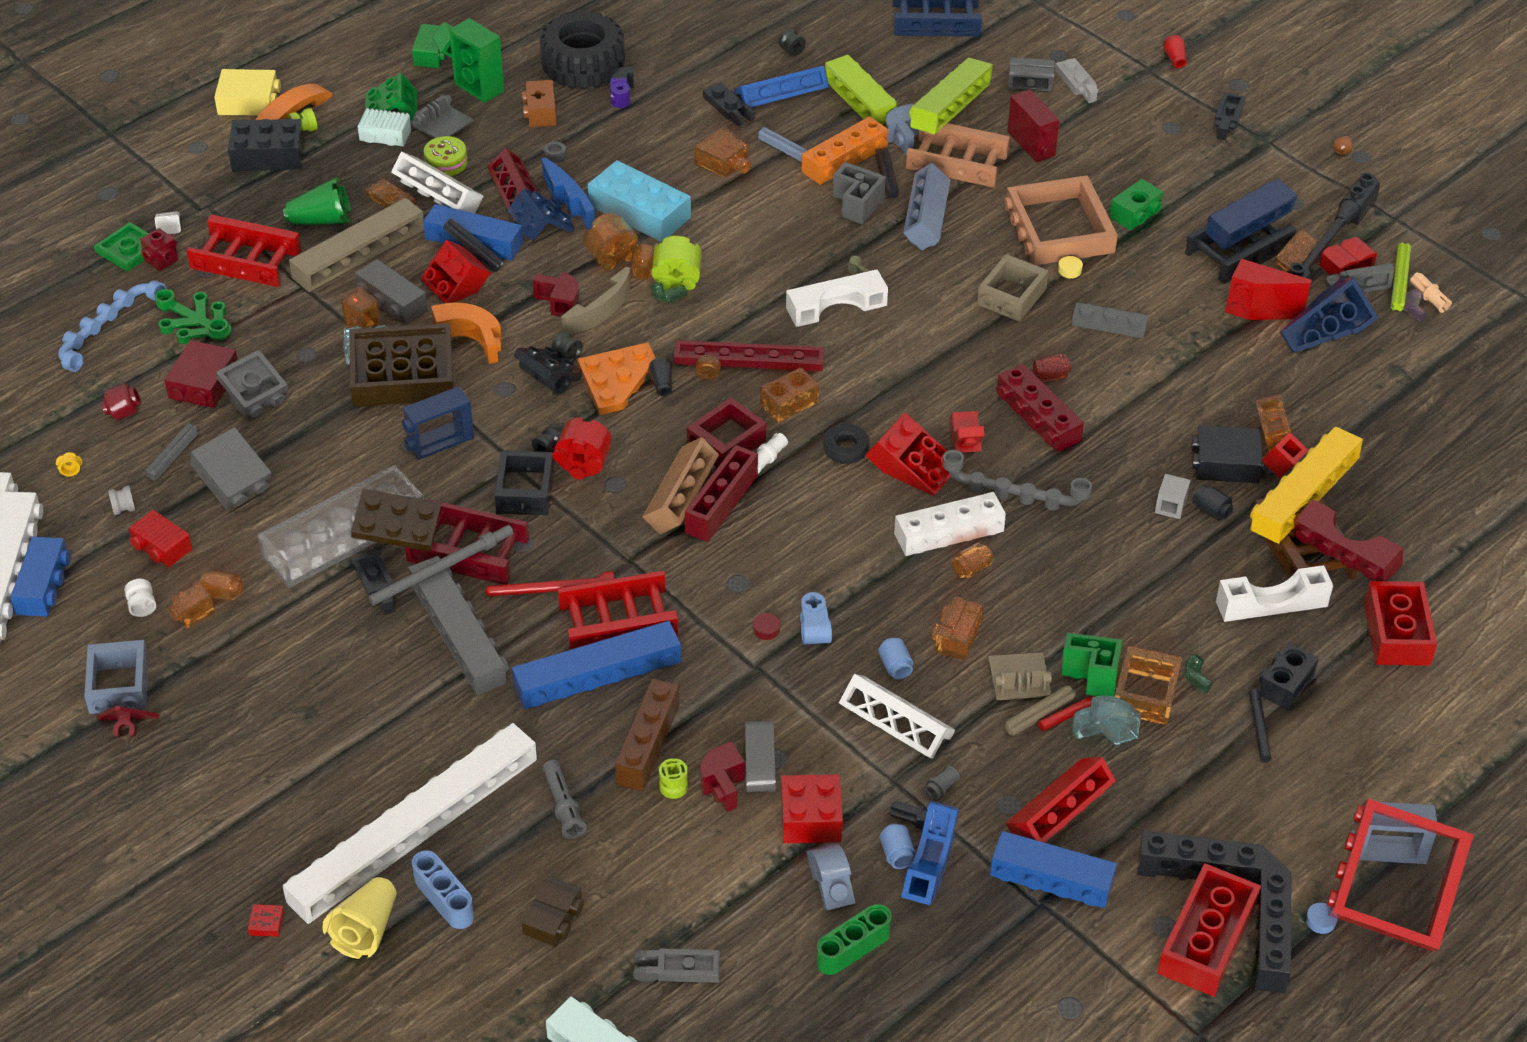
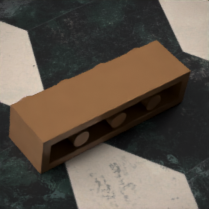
(680, 485)

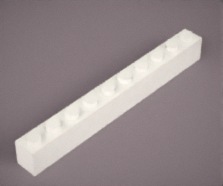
(409, 823)

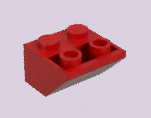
(455, 273)

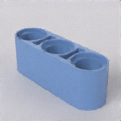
(431, 877)

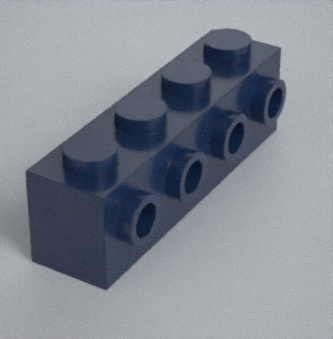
(1250, 213)

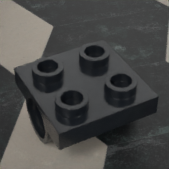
(548, 367)

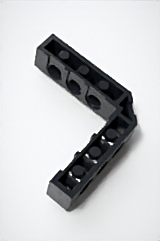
(1184, 857)

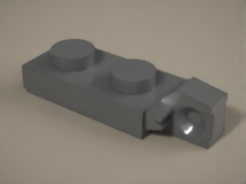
(1368, 278)

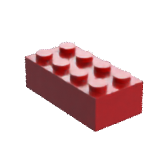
(1209, 930)

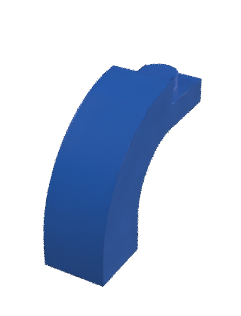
(932, 856)

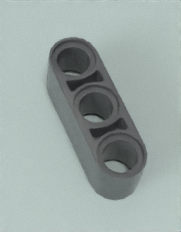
(760, 756)

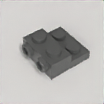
(253, 384)

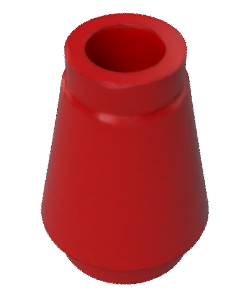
(1175, 49)

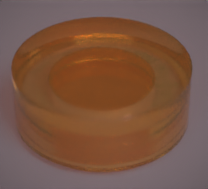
(708, 367)

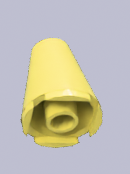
(361, 919)

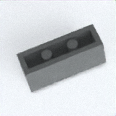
(392, 291)

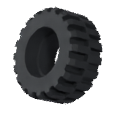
(581, 49)

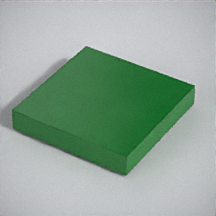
(123, 247)

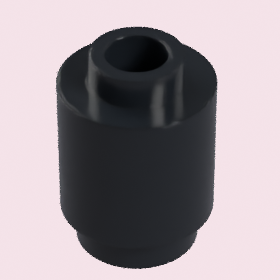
(1213, 502)

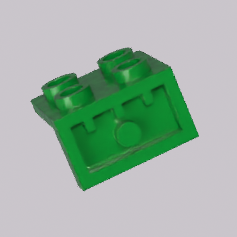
(392, 94)

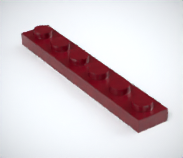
(751, 355)

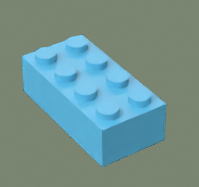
(640, 200)

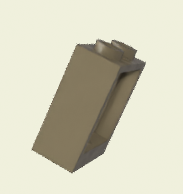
(1020, 273)

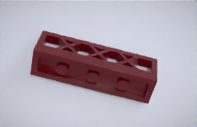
(519, 176)

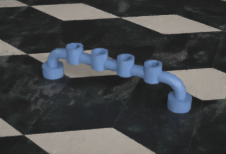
(73, 360)

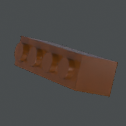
(647, 735)

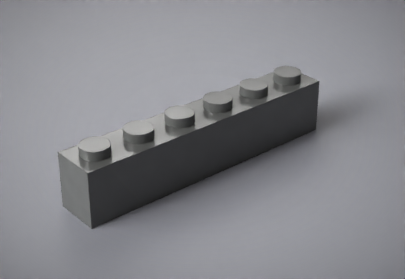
(460, 629)

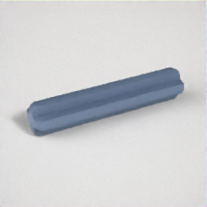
(781, 143)

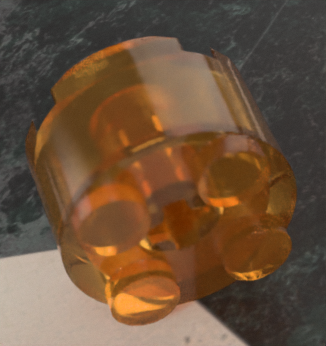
(610, 240)

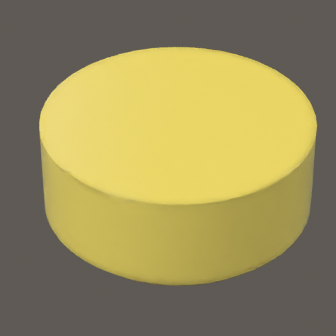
(1070, 267)

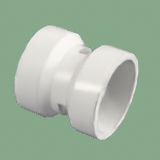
(140, 597)

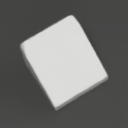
(168, 222)

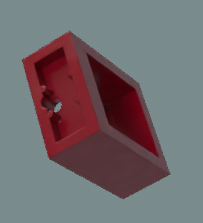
(730, 409)

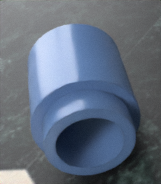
(896, 658)
(897, 846)

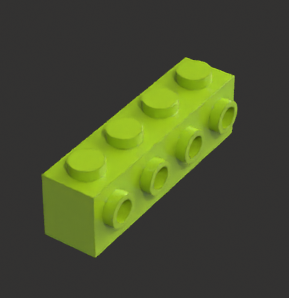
(859, 89)

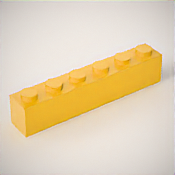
(1306, 482)

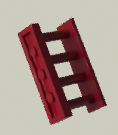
(478, 565)

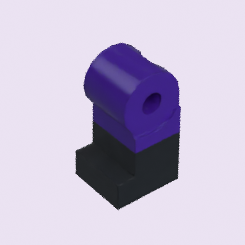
(621, 81)

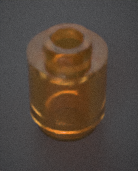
(643, 261)
(972, 560)
(222, 584)

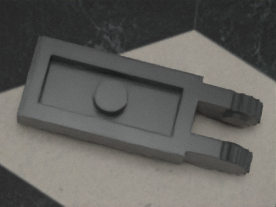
(678, 965)

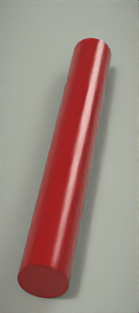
(1064, 714)

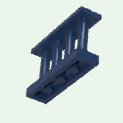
(937, 23)

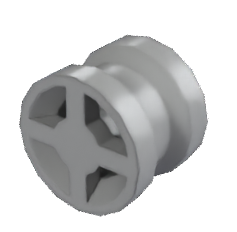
(121, 500)

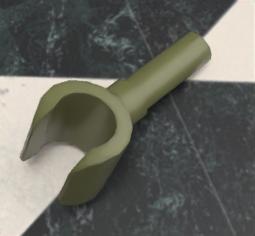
(855, 266)

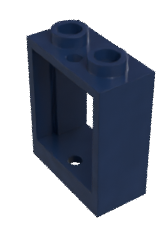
(445, 436)

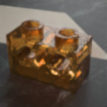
(789, 395)
(1273, 419)

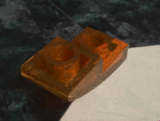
(1296, 250)

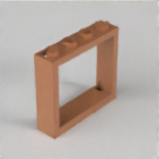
(1051, 251)

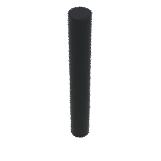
(1260, 725)

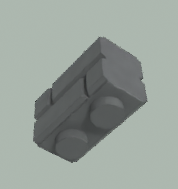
(1031, 74)

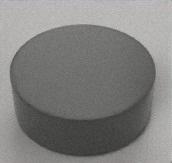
(555, 151)

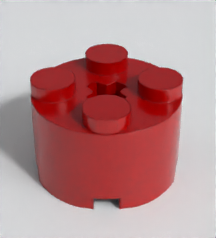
(582, 447)

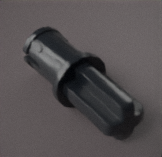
(909, 813)

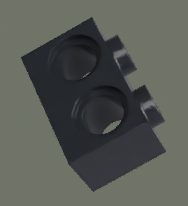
(1287, 676)

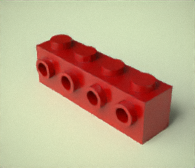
(1062, 800)

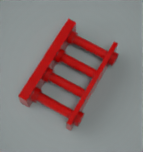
(246, 234)
(613, 590)

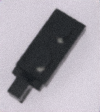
(1228, 114)
(374, 577)

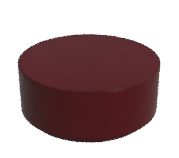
(766, 626)

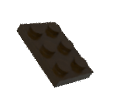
(396, 520)

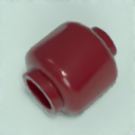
(121, 401)

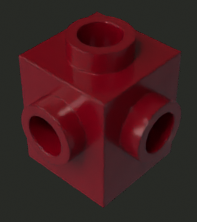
(159, 249)

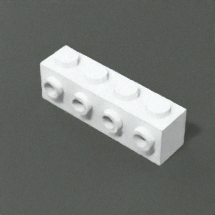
(436, 183)
(956, 523)

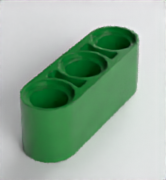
(859, 927)

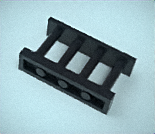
(1258, 252)

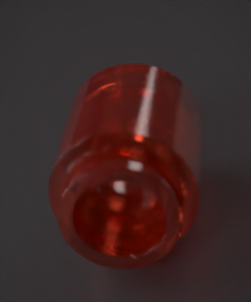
(1052, 367)

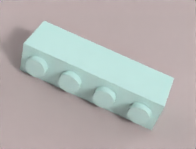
(579, 1023)

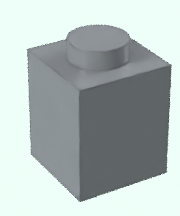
(1172, 496)

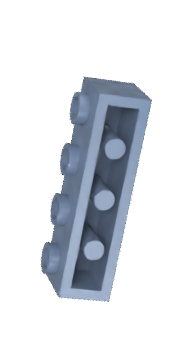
(926, 207)

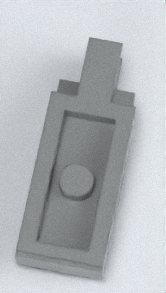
(1077, 79)

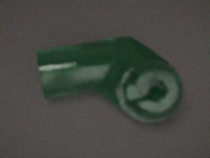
(670, 295)
(1194, 675)

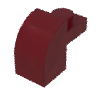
(560, 291)
(719, 772)

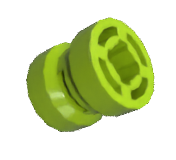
(308, 119)
(673, 778)

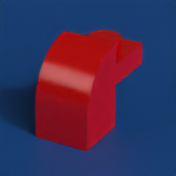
(966, 432)

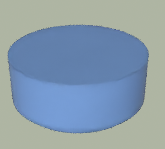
(1319, 920)

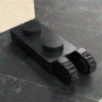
(728, 104)

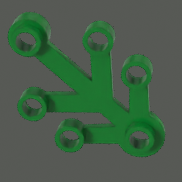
(215, 329)

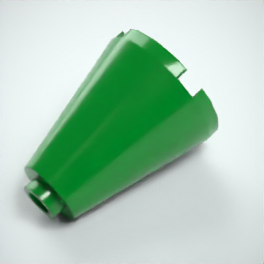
(319, 206)

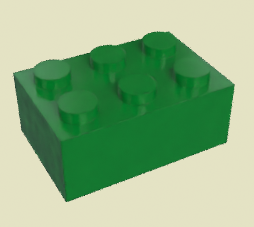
(477, 60)

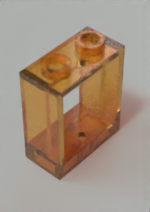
(1152, 665)

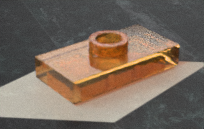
(387, 193)

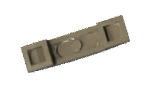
(582, 319)

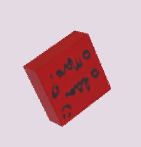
(266, 920)

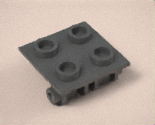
(440, 118)

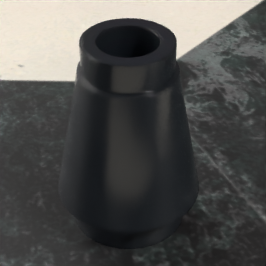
(661, 375)

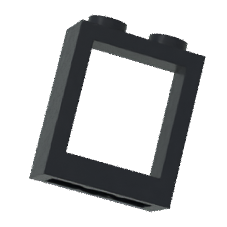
(536, 501)

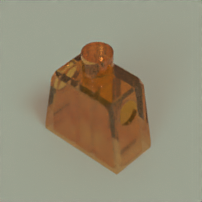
(722, 153)

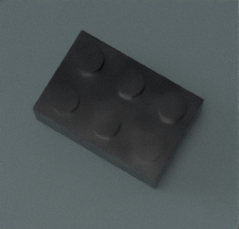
(266, 144)

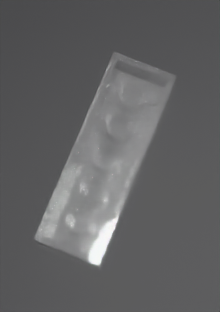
(323, 532)

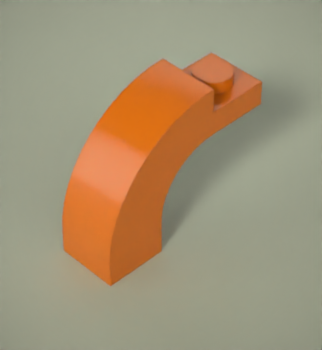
(471, 322)

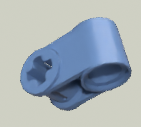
(815, 620)

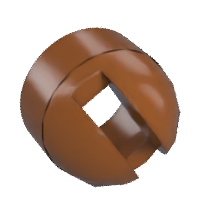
(1342, 145)

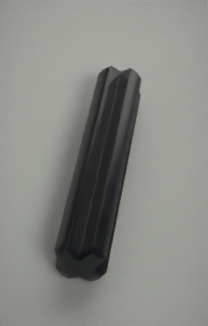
(886, 170)
(473, 245)

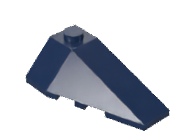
(1332, 315)

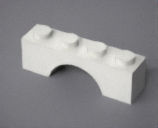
(862, 290)
(1303, 591)

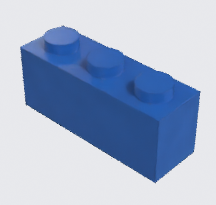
(40, 576)

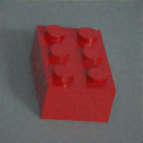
(1400, 623)

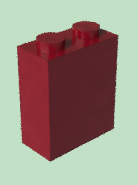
(1033, 125)
(195, 371)

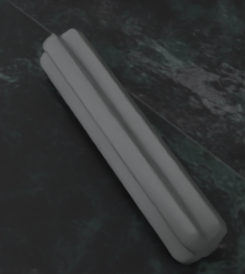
(171, 451)

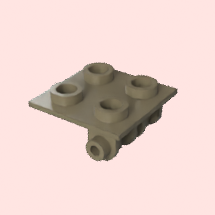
(1020, 676)

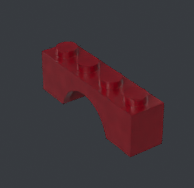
(1374, 557)

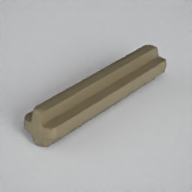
(1040, 710)

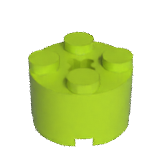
(676, 262)

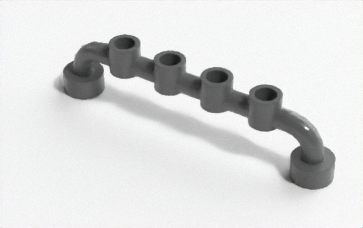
(1002, 487)

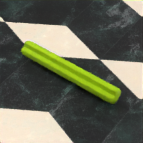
(1400, 277)

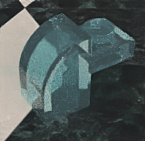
(1107, 716)

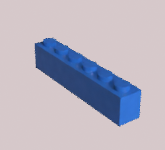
(596, 665)

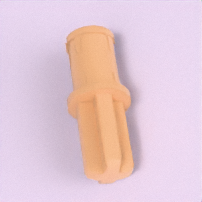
(1430, 292)

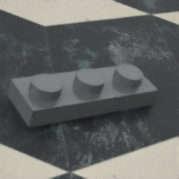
(1109, 320)

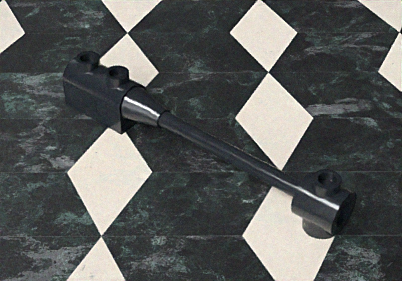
(1351, 209)

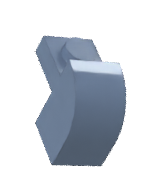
(899, 128)
(832, 872)

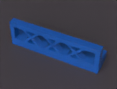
(783, 86)

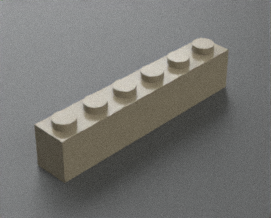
(356, 244)

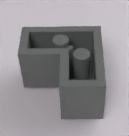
(859, 190)

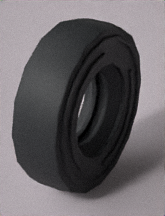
(846, 455)

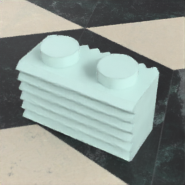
(384, 127)

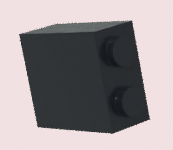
(1227, 454)

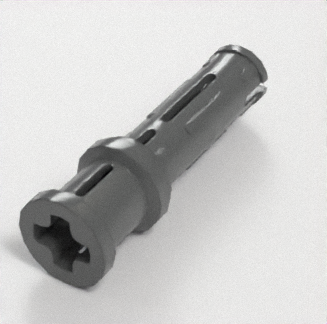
(566, 808)

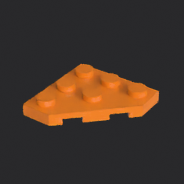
(615, 375)

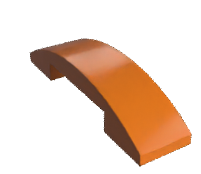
(294, 100)

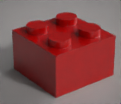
(811, 808)

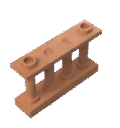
(962, 139)

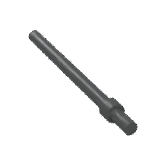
(485, 543)

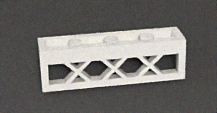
(898, 704)

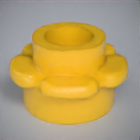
(69, 469)

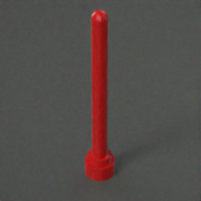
(541, 587)

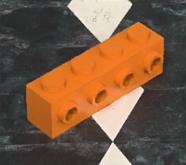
(848, 146)

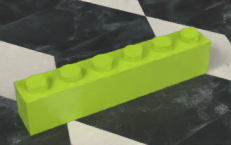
(950, 96)

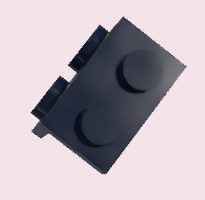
(535, 212)

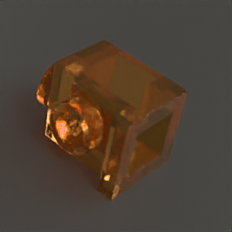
(192, 605)

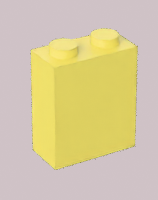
(245, 91)

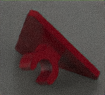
(124, 716)

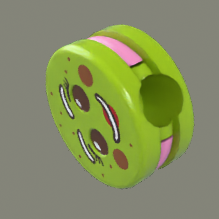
(446, 155)

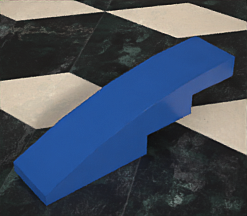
(567, 191)

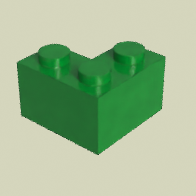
(1093, 659)

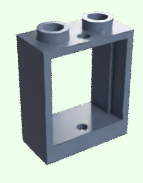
(116, 656)
(1399, 848)

